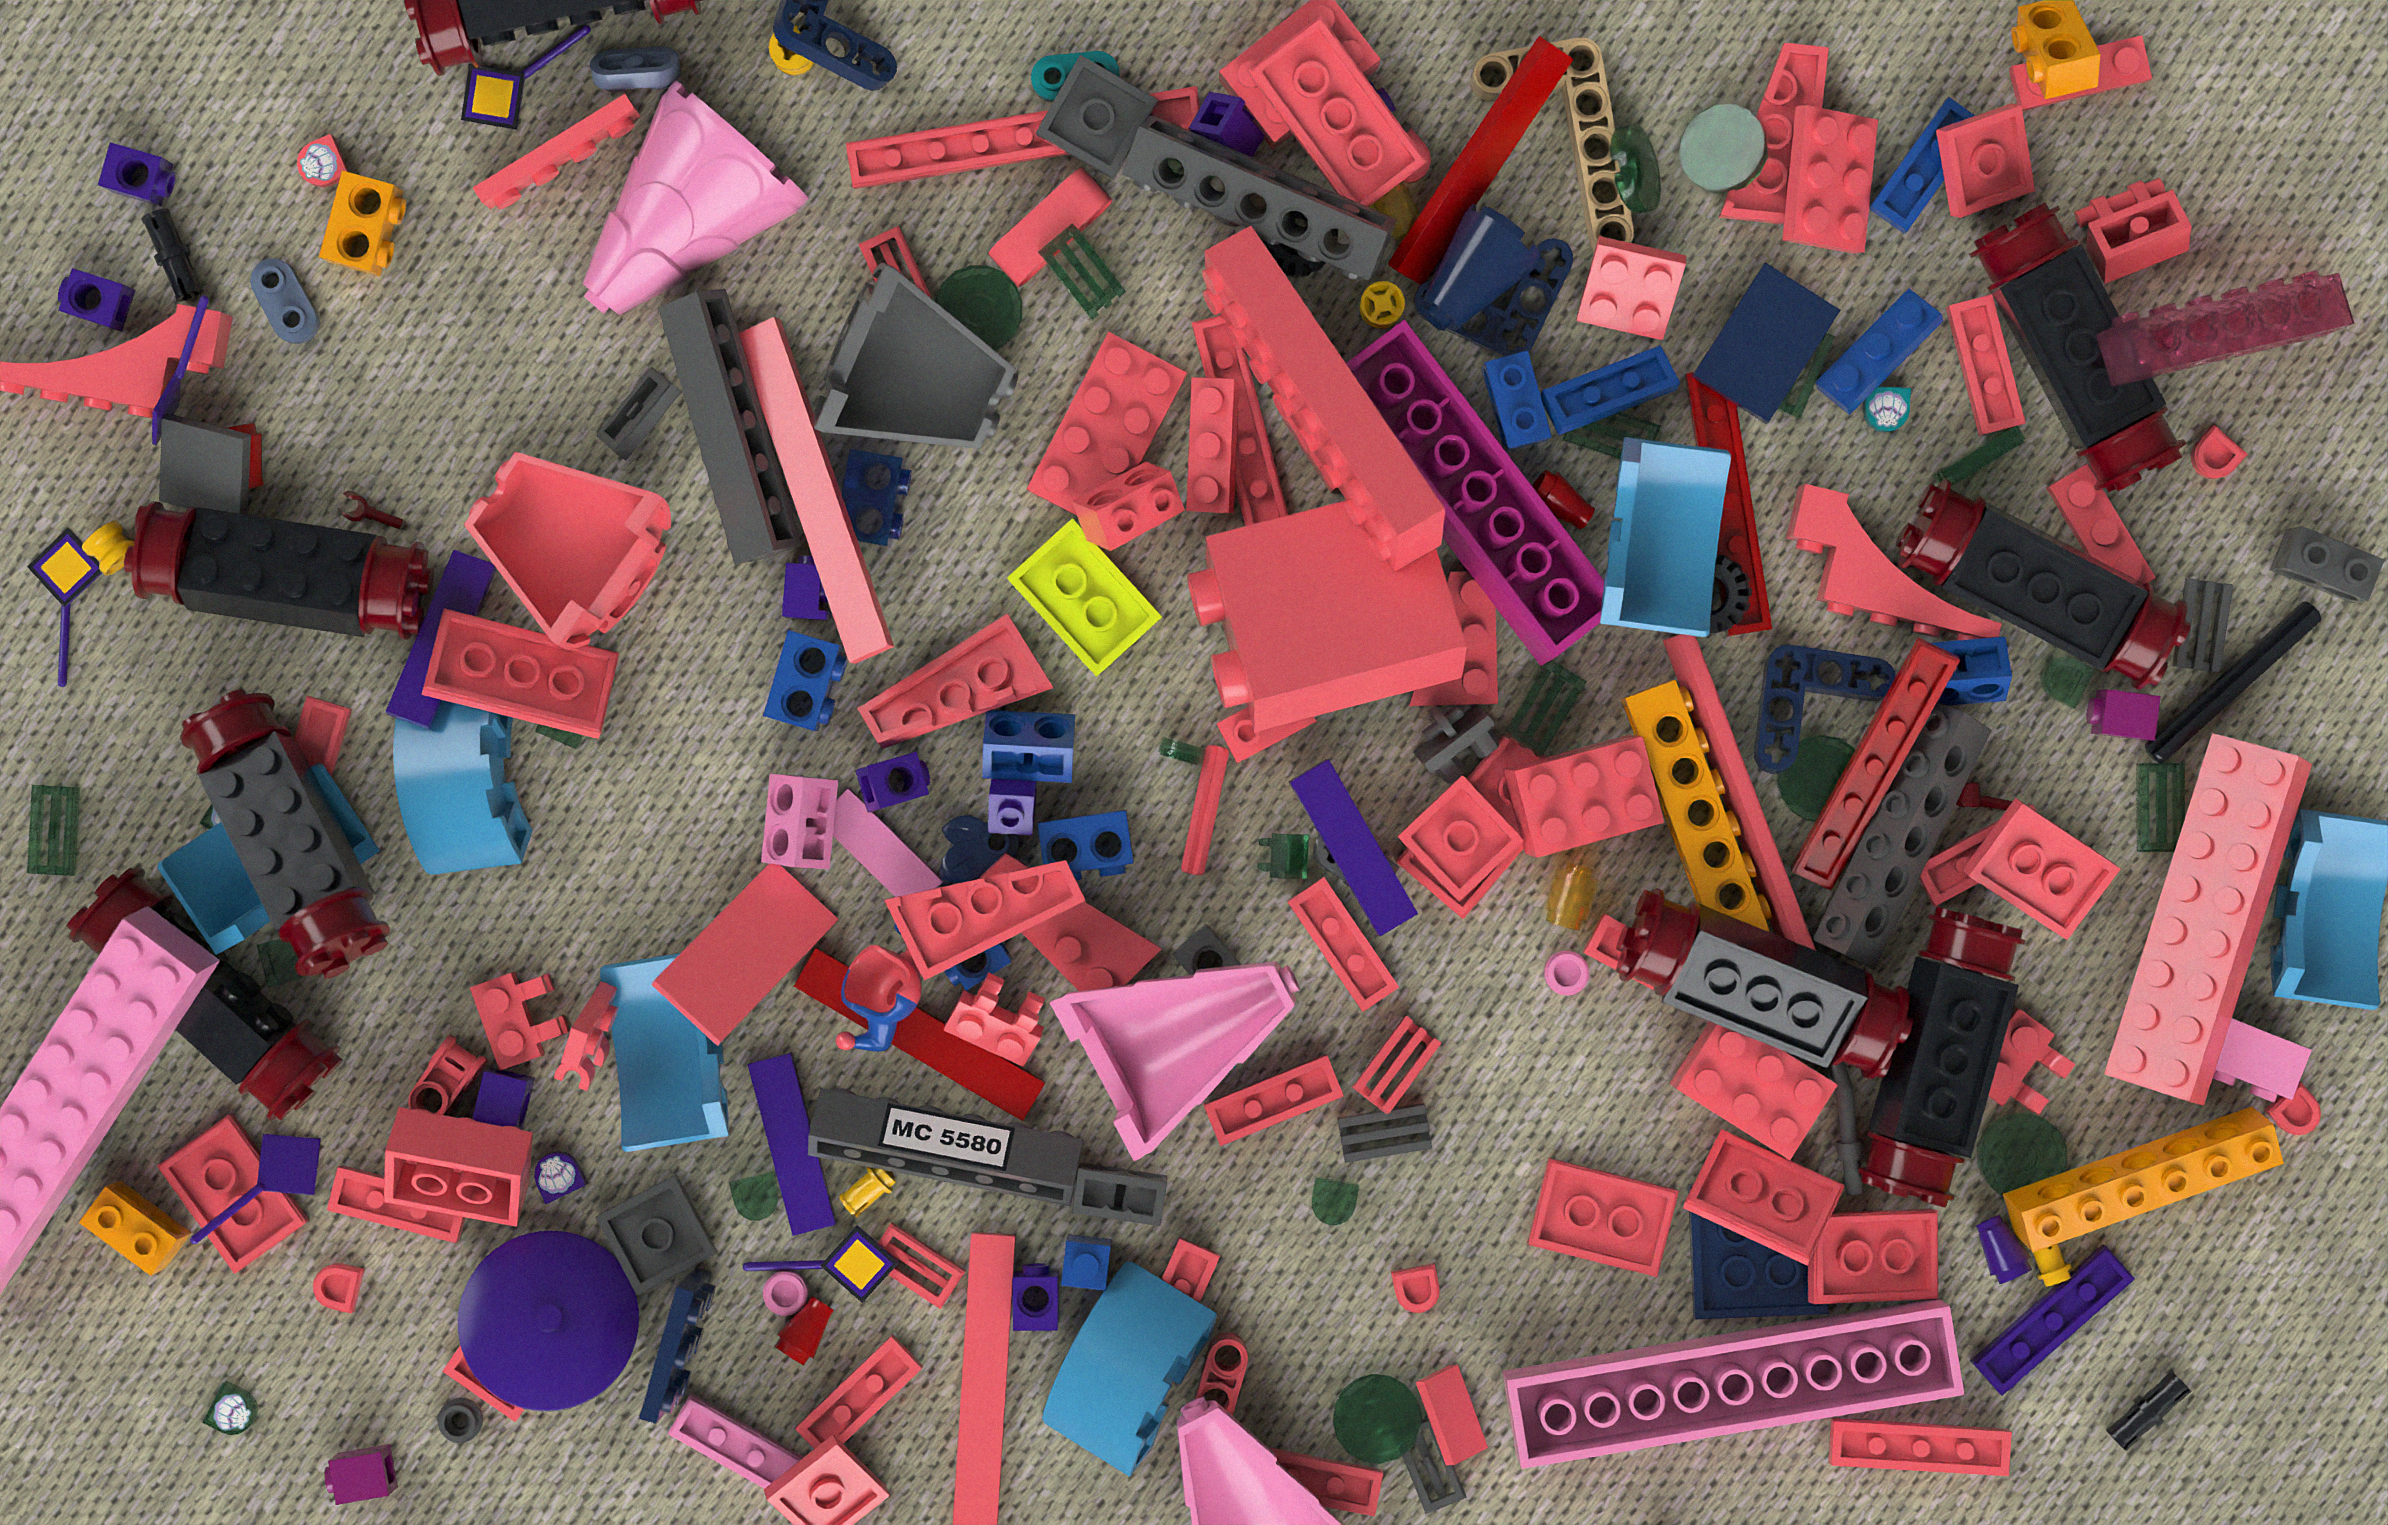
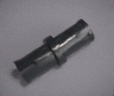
(172, 254)
(2148, 1410)

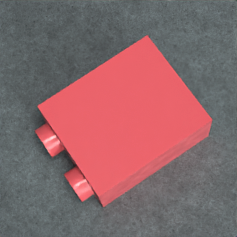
(1322, 618)

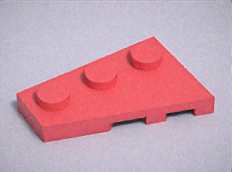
(1478, 625)

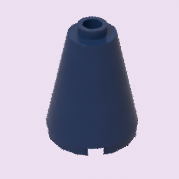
(1477, 268)

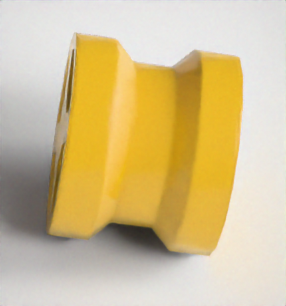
(795, 64)
(1385, 298)
(108, 547)

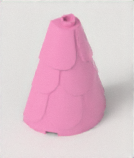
(684, 204)
(1173, 1039)
(1235, 1476)

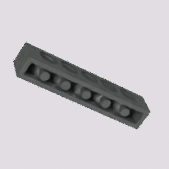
(1283, 192)
(1902, 836)

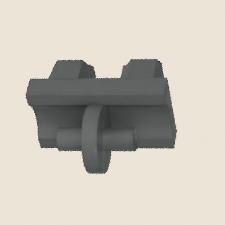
(1453, 734)

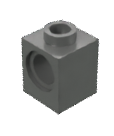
(1200, 941)

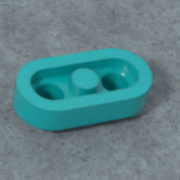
(1063, 64)

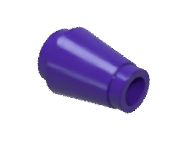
(2002, 1250)

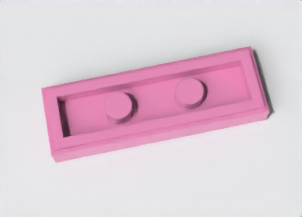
(880, 848)
(732, 1442)

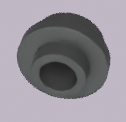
(450, 1429)

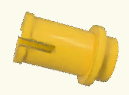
(867, 1190)
(2051, 1265)

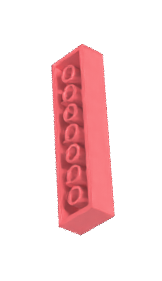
(1322, 399)
(2208, 918)

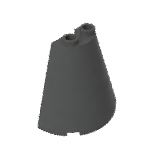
(911, 371)

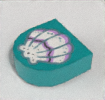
(1887, 408)

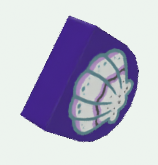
(558, 1176)

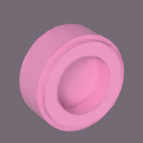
(1566, 972)
(785, 1292)

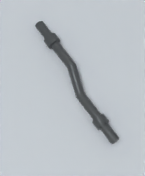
(1849, 1147)

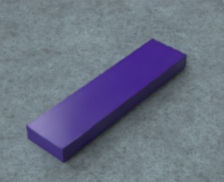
(460, 590)
(1353, 847)
(787, 1133)
(2052, 1320)

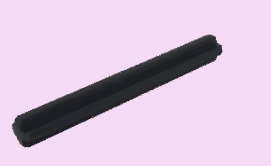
(2233, 682)

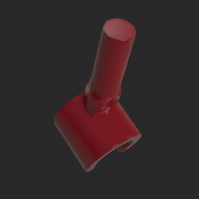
(369, 512)
(1971, 798)

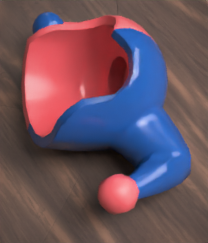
(882, 990)

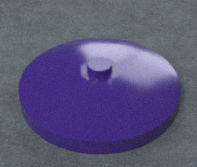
(548, 1321)

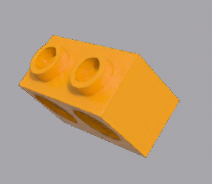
(2056, 47)
(349, 222)
(135, 1227)

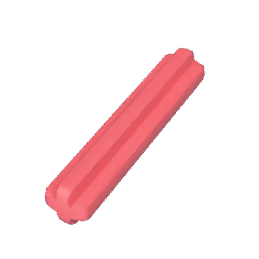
(1205, 810)

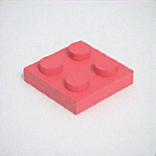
(1985, 160)
(1631, 288)
(1460, 838)
(827, 1488)

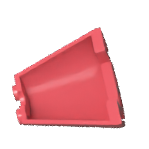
(570, 544)

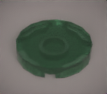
(1723, 148)
(1639, 171)
(984, 303)
(1813, 775)
(2006, 1151)
(1377, 1419)

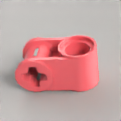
(447, 1076)

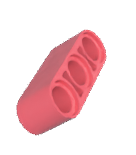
(1073, 202)
(1225, 1377)

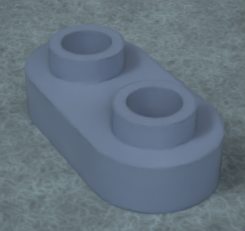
(635, 68)
(283, 300)

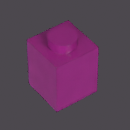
(2123, 714)
(361, 1474)

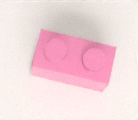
(2262, 1060)

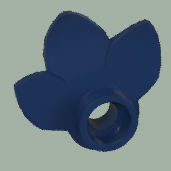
(971, 849)

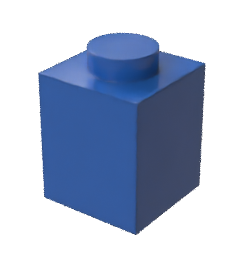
(1086, 1262)

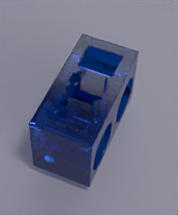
(860, 497)

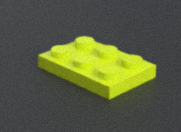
(1084, 597)

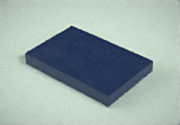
(1766, 343)

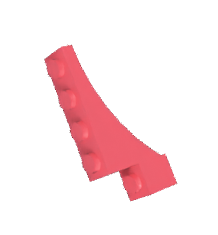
(130, 372)
(1864, 578)

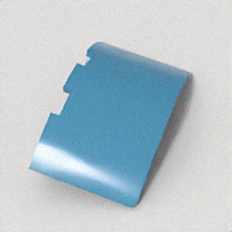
(1666, 537)
(457, 791)
(216, 886)
(2331, 910)
(663, 1063)
(1124, 1366)

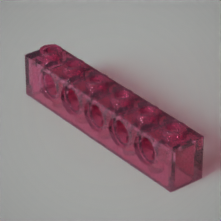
(2224, 328)

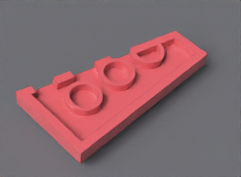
(1794, 82)
(963, 682)
(972, 916)
(1085, 942)

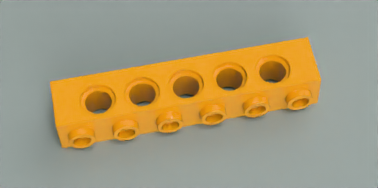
(1643, 713)
(2143, 1178)

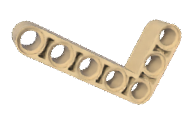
(1580, 126)

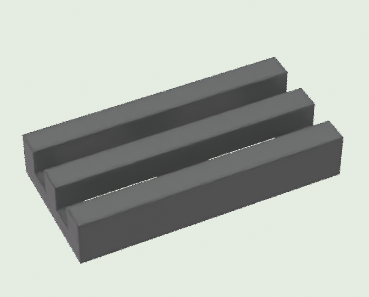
(638, 413)
(2219, 630)
(1386, 1150)
(1443, 1498)

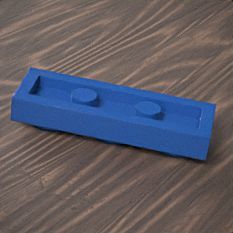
(1918, 172)
(1879, 351)
(1609, 390)

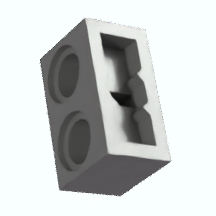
(2327, 564)
(1119, 1194)

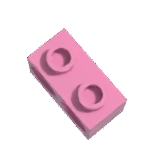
(799, 821)

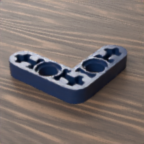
(812, 44)
(1498, 320)
(1807, 679)

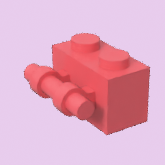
(2134, 229)

